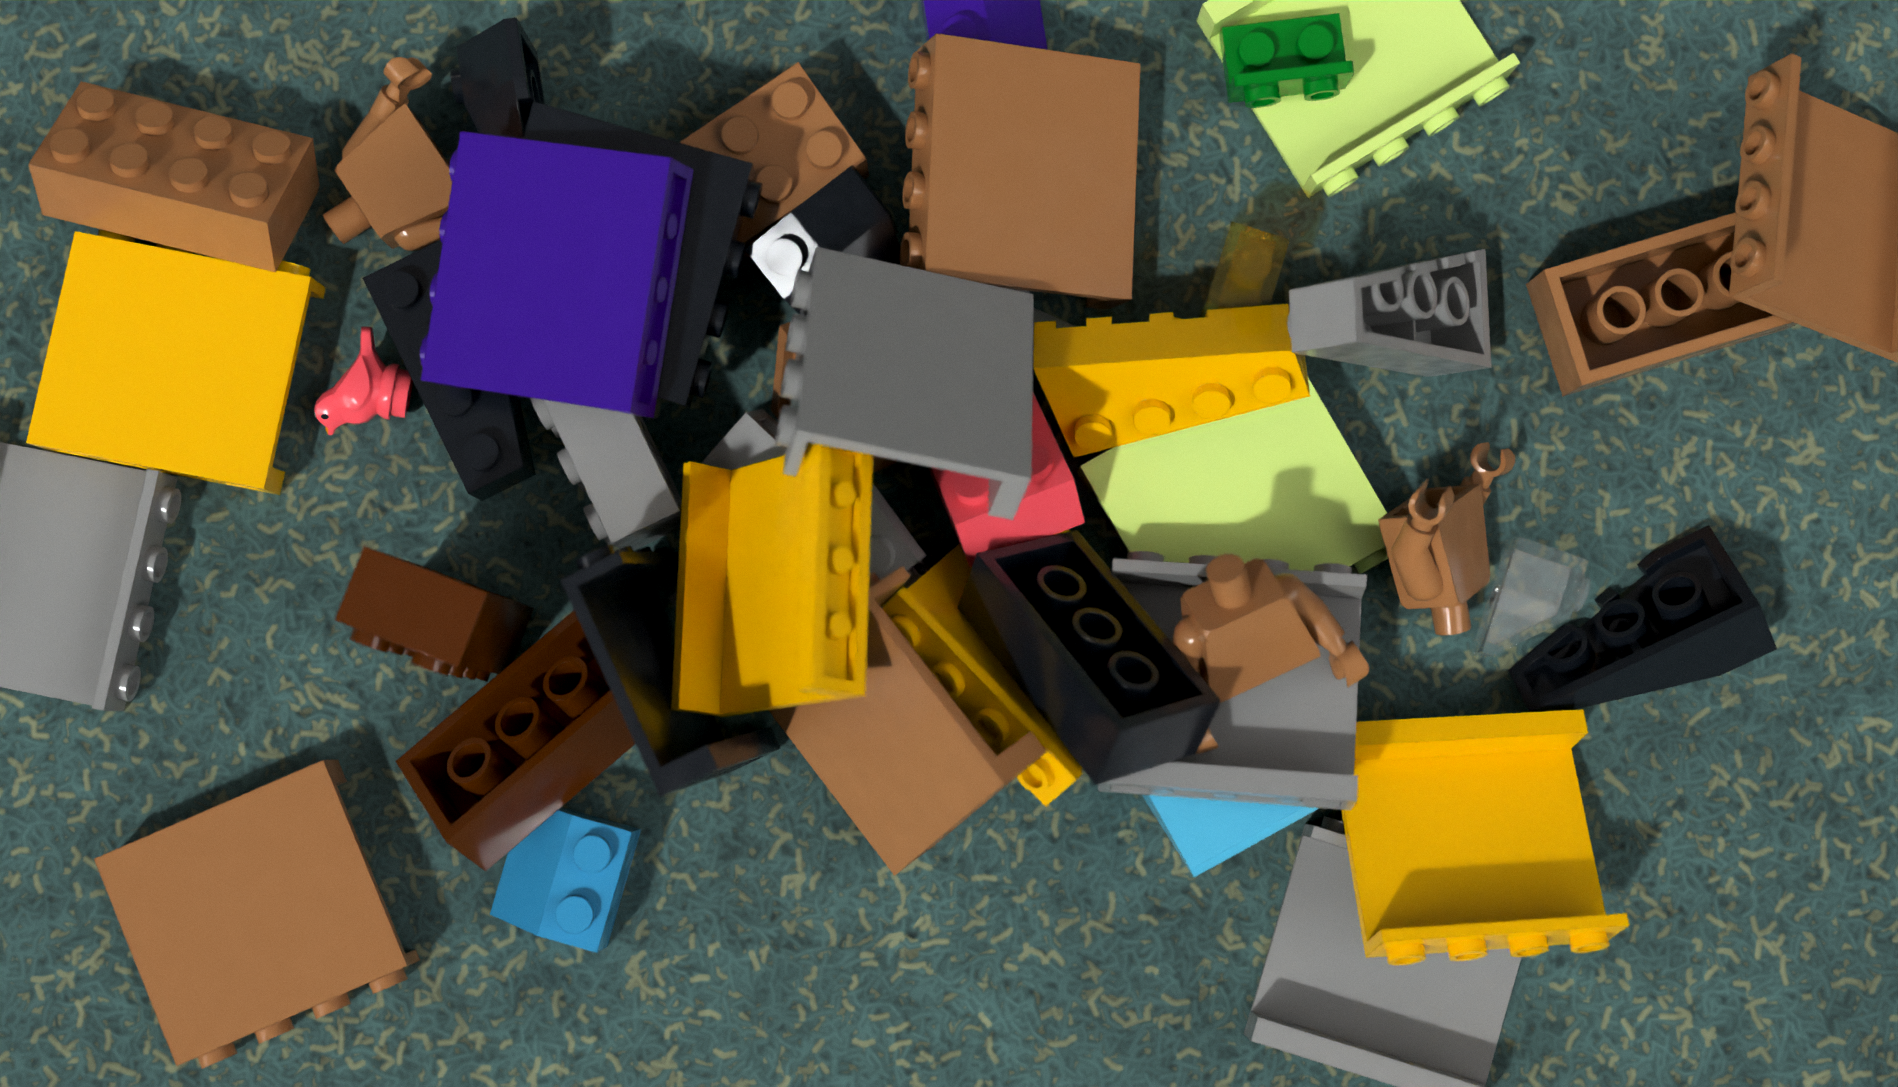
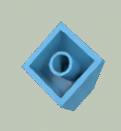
(567, 879)

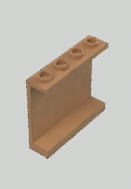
(1023, 168)
(1817, 214)
(903, 752)
(253, 915)

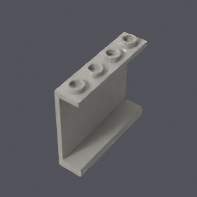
(911, 371)
(78, 573)
(1278, 740)
(1359, 1014)

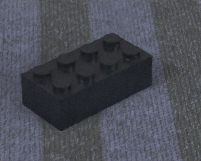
(1087, 656)

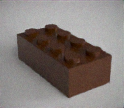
(431, 617)
(519, 747)

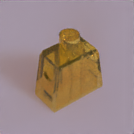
(1244, 269)

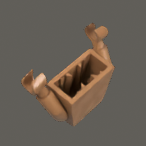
(393, 169)
(1441, 544)
(1256, 627)

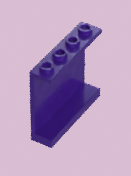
(556, 272)

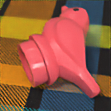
(365, 390)

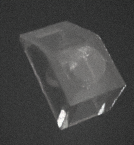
(1529, 595)

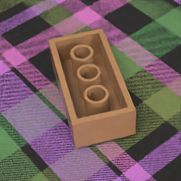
(790, 141)
(176, 176)
(1644, 306)

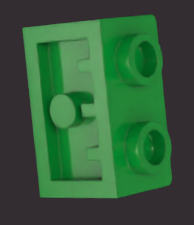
(1285, 60)

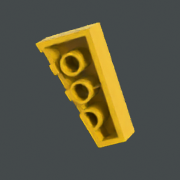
(1165, 373)

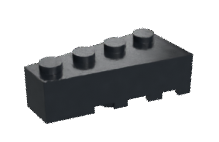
(478, 427)

